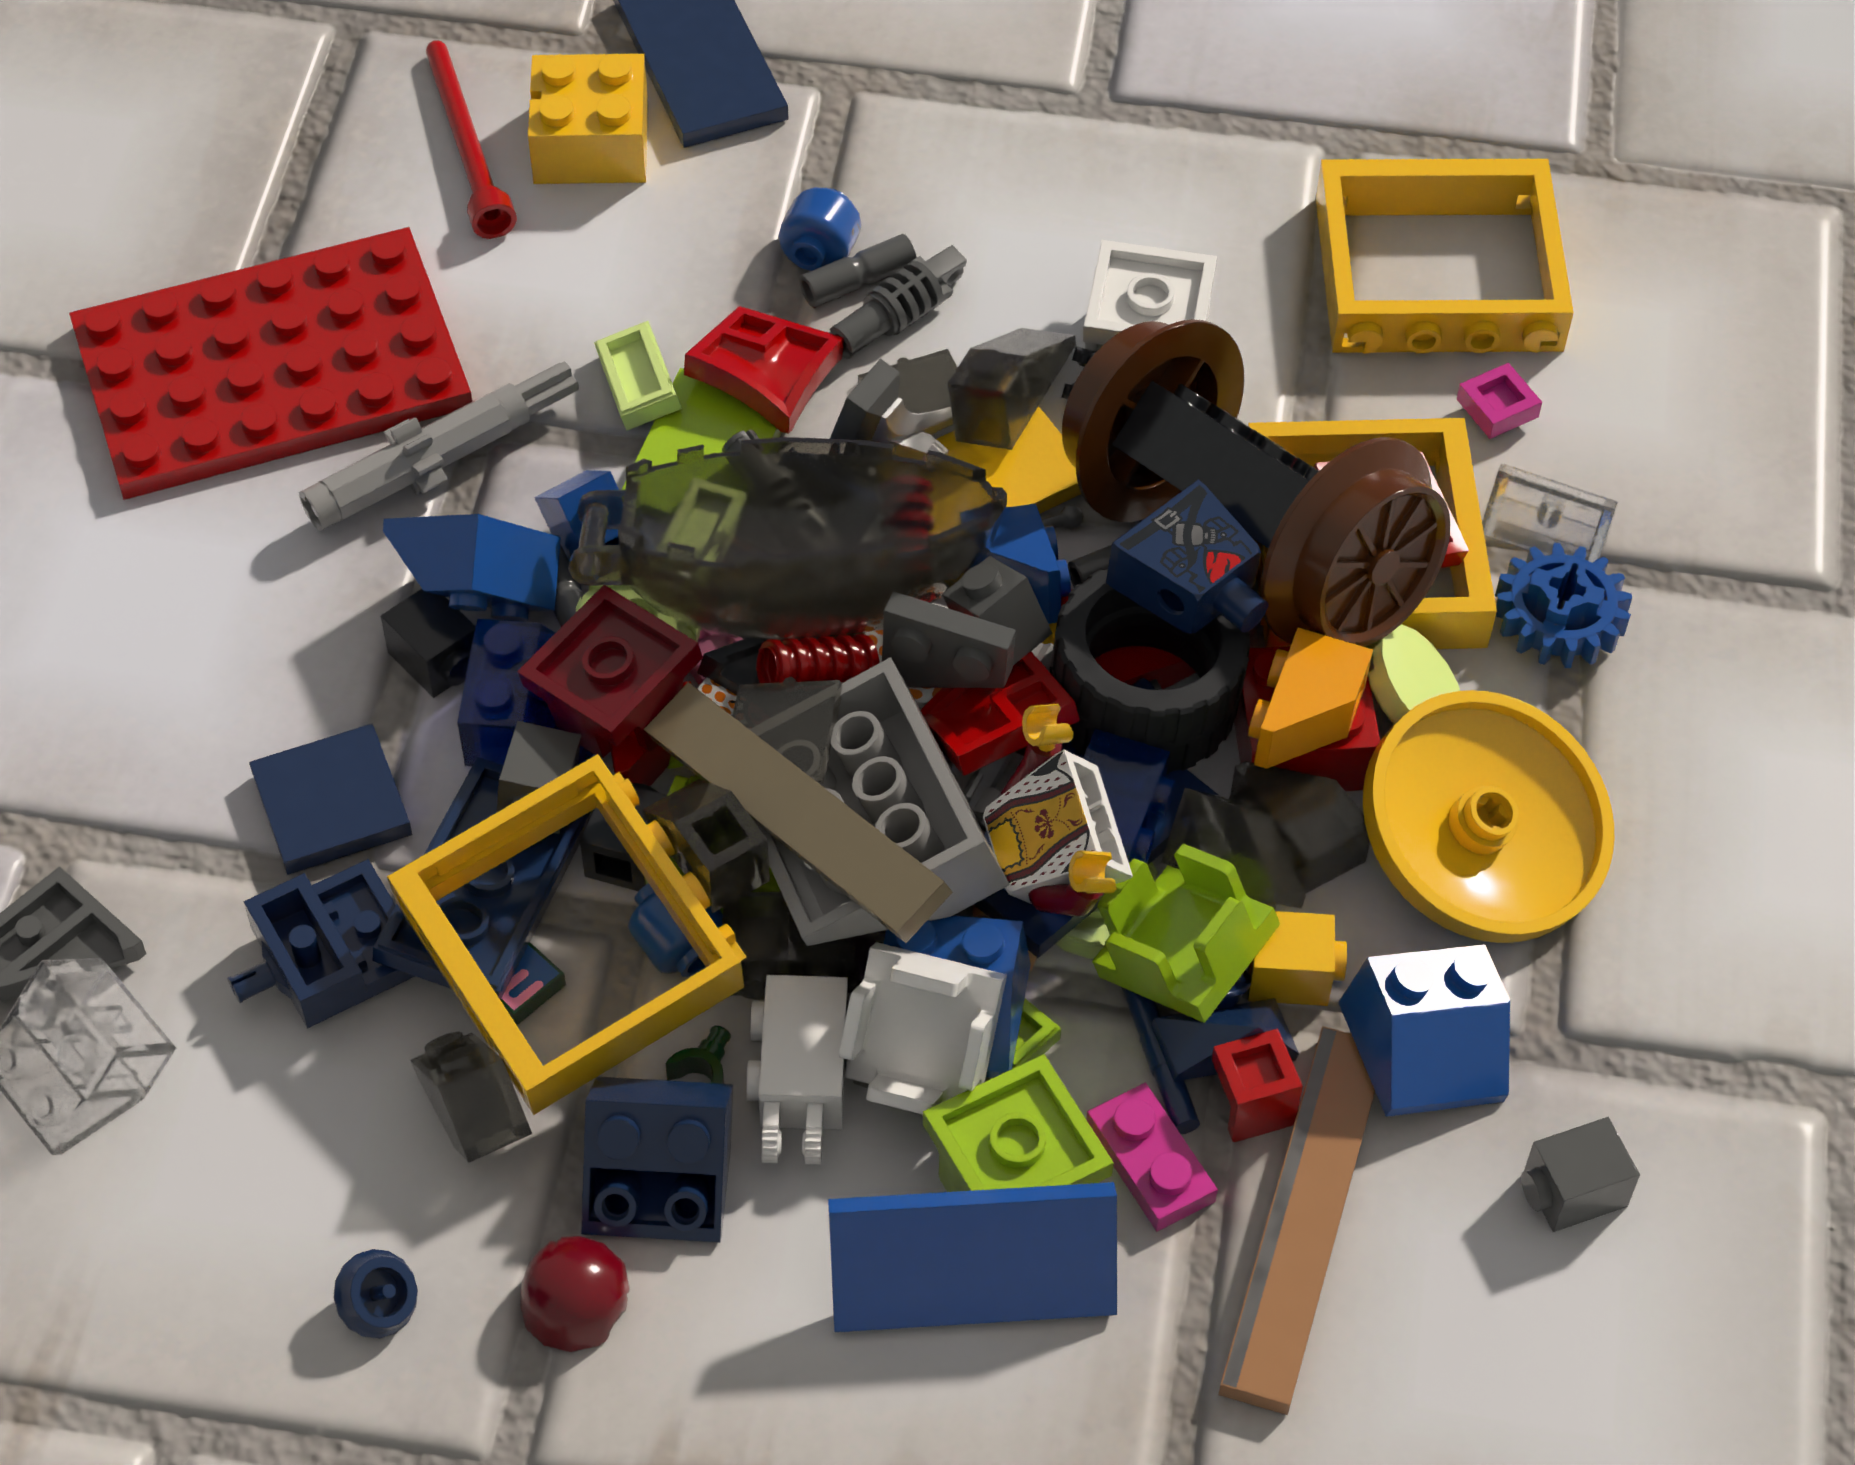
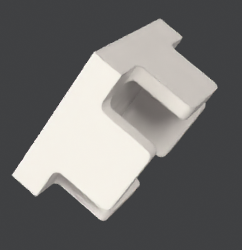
(1145, 285)
(920, 1027)

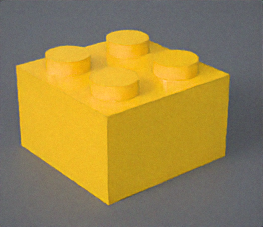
(588, 118)

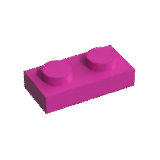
(1152, 1157)

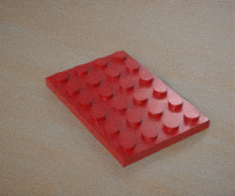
(268, 362)

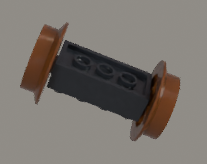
(1343, 542)

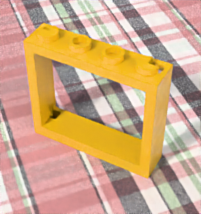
(1442, 188)
(1444, 621)
(509, 833)

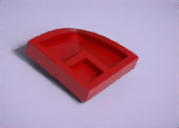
(765, 363)
(986, 723)

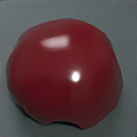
(573, 1293)

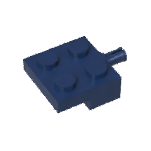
(320, 942)

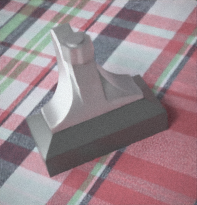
(879, 415)

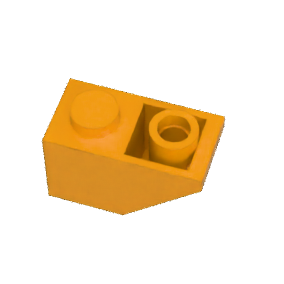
(1313, 697)

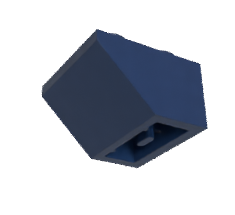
(656, 1159)

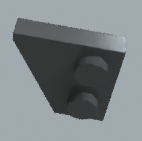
(945, 646)
(59, 923)

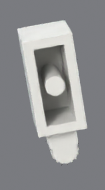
(800, 1064)

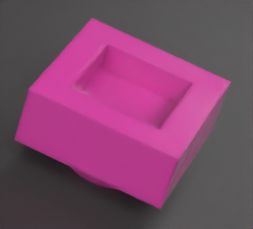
(1499, 400)

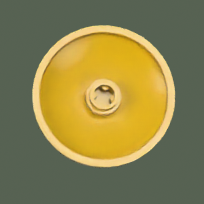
(1488, 816)

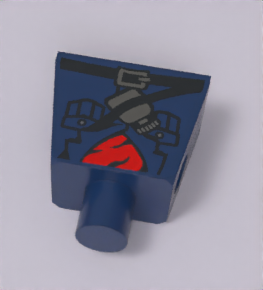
(1190, 564)

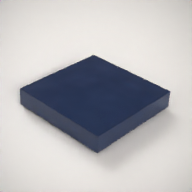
(330, 798)

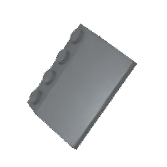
(899, 782)

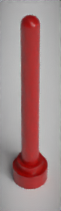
(489, 207)

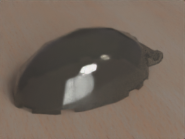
(788, 534)

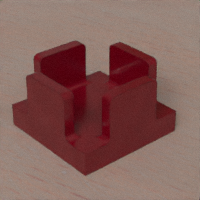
(610, 671)

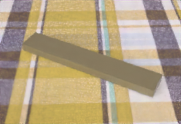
(800, 813)

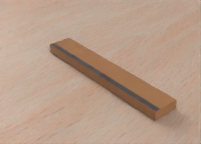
(1300, 1228)

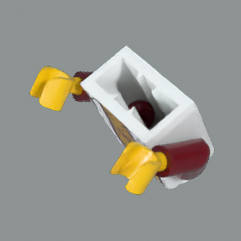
(1055, 824)

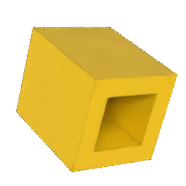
(1299, 961)

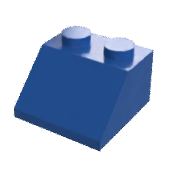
(479, 562)
(988, 945)
(1431, 1029)

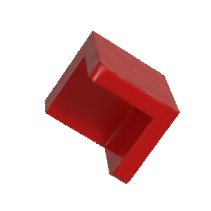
(1258, 1084)

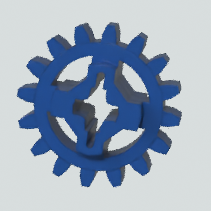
(1592, 612)

